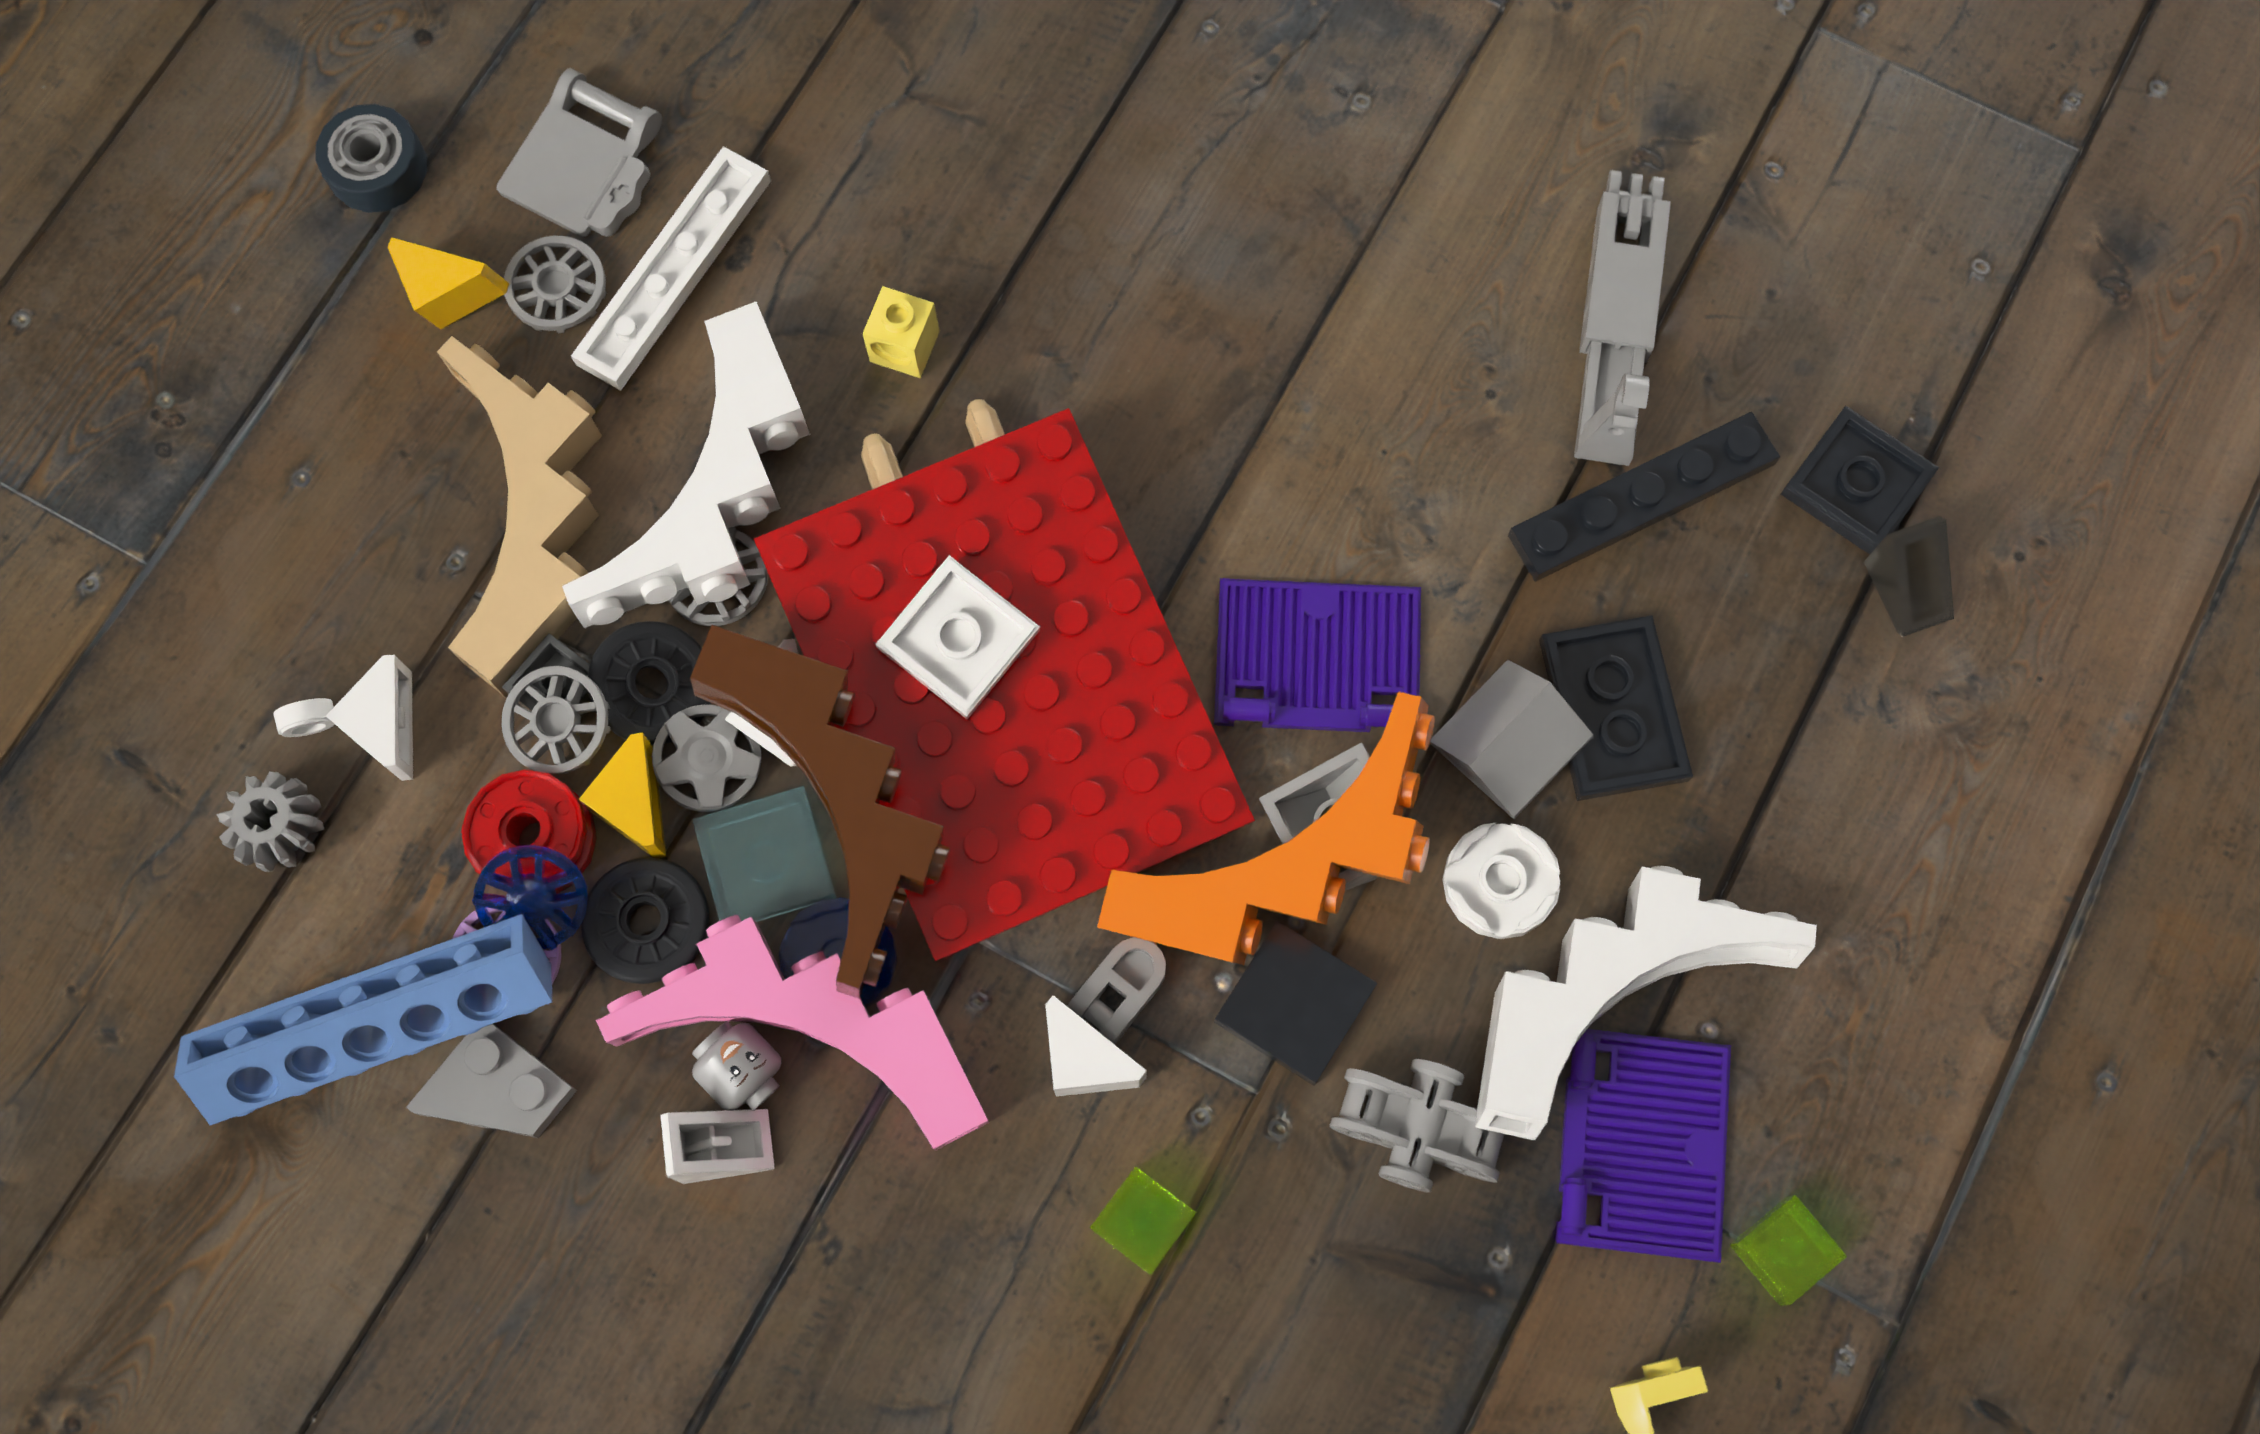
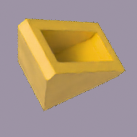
(444, 284)
(629, 797)

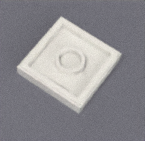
(958, 637)

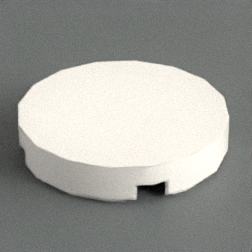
(1501, 880)

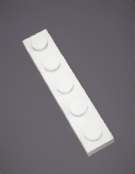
(671, 268)

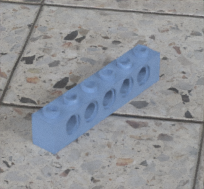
(364, 1020)

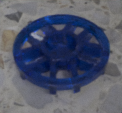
(533, 893)

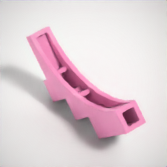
(746, 985)

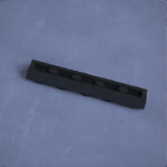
(1643, 496)

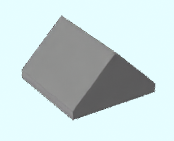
(1512, 737)
(1312, 795)

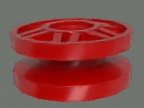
(525, 798)

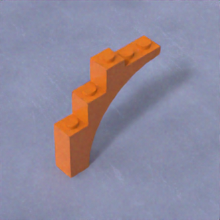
(1360, 832)

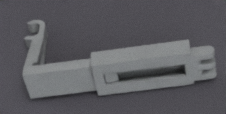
(1620, 317)

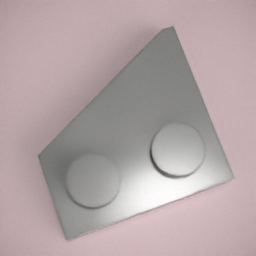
(494, 1086)

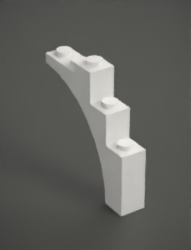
(728, 488)
(1599, 965)

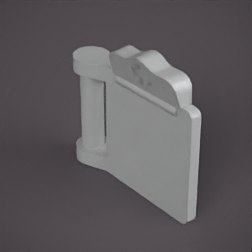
(577, 169)

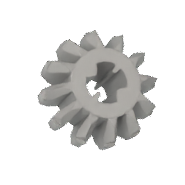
(251, 817)

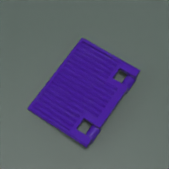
(1315, 652)
(1646, 1146)

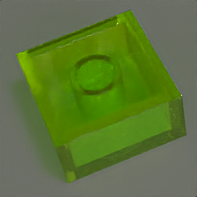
(1143, 1221)
(1788, 1250)

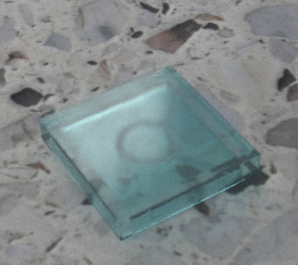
(764, 857)

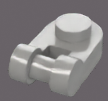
(1133, 970)

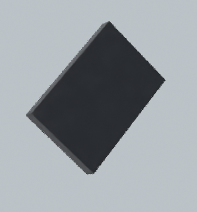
(1623, 695)

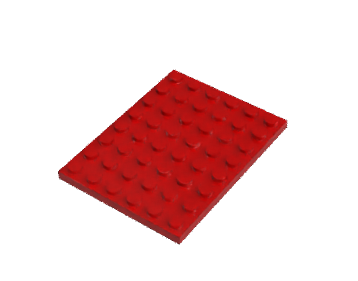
(1088, 740)

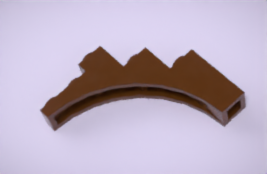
(796, 707)

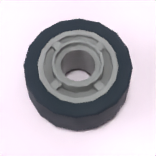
(359, 135)

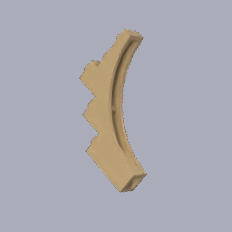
(546, 514)

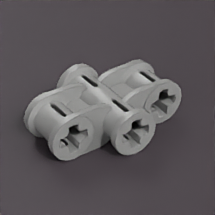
(1399, 1118)

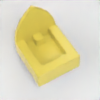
(1662, 1383)

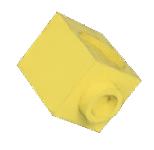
(901, 332)

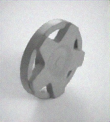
(704, 759)

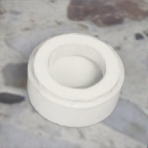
(303, 717)

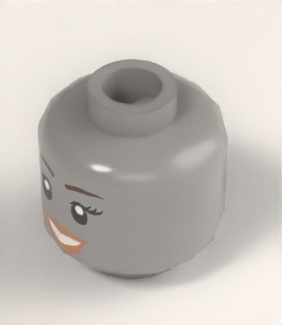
(736, 1066)

